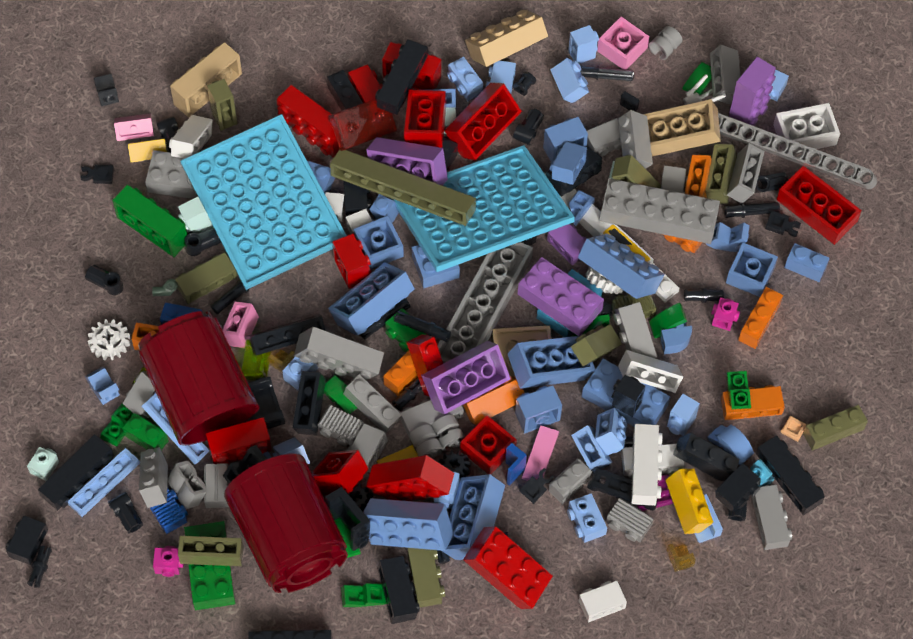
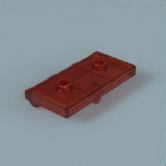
(361, 124)

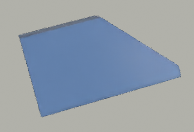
(580, 205)

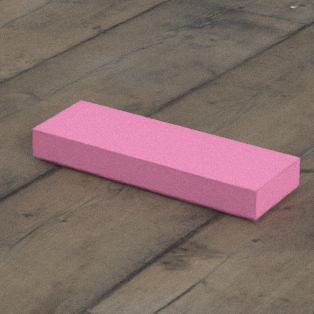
(540, 452)

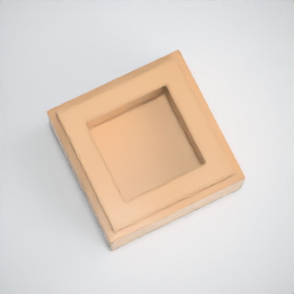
(793, 428)

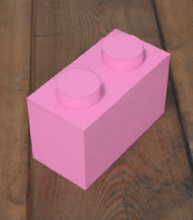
(240, 324)

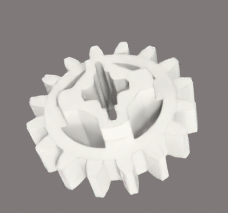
(602, 282)
(99, 339)

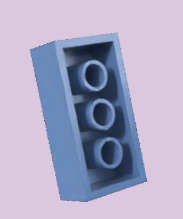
(621, 265)
(371, 298)
(547, 362)
(600, 389)
(473, 509)
(408, 524)

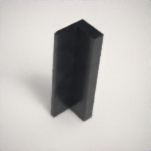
(282, 335)

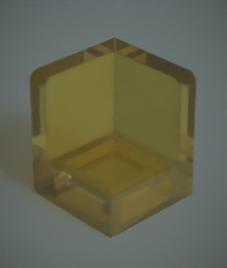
(281, 360)
(680, 557)

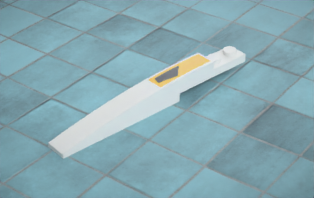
(595, 227)

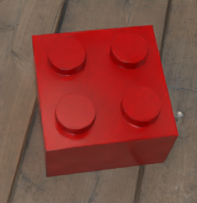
(351, 260)
(487, 445)
(339, 470)

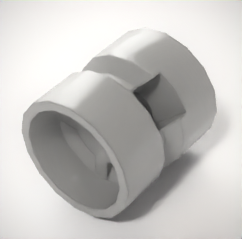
(665, 42)
(448, 430)
(425, 441)

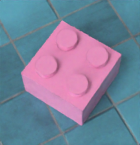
(623, 43)

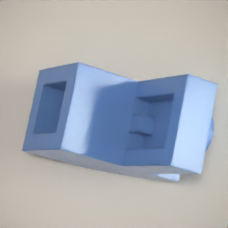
(729, 238)
(675, 339)
(102, 385)
(732, 442)

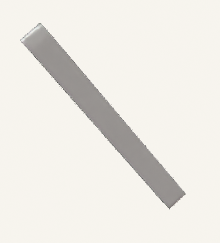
(792, 147)

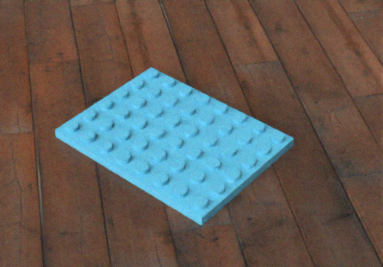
(263, 201)
(511, 206)

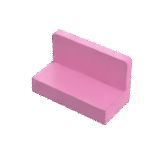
(133, 127)

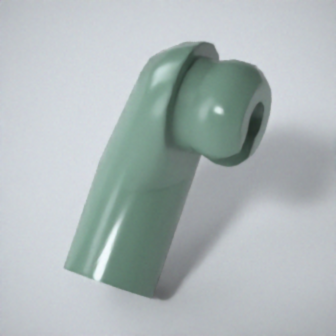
(166, 290)

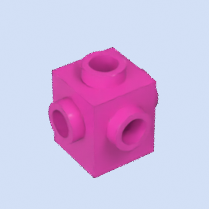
(725, 313)
(167, 561)

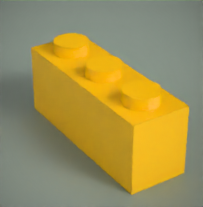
(689, 501)

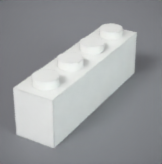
(645, 464)

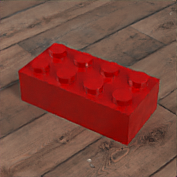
(308, 119)
(483, 120)
(818, 205)
(410, 479)
(508, 567)

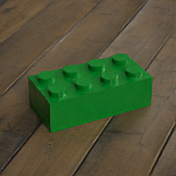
(150, 220)
(210, 583)

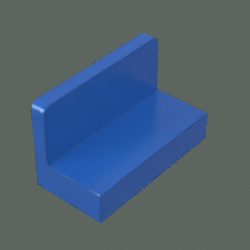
(516, 460)

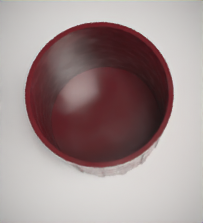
(196, 377)
(286, 522)

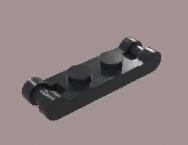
(614, 486)

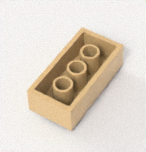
(506, 37)
(191, 89)
(683, 127)

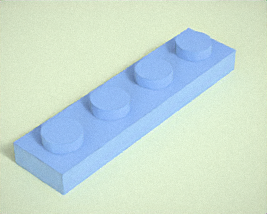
(155, 410)
(103, 482)

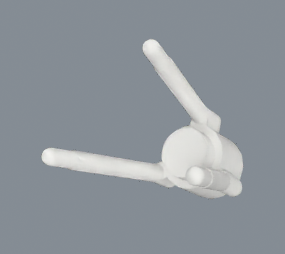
(694, 97)

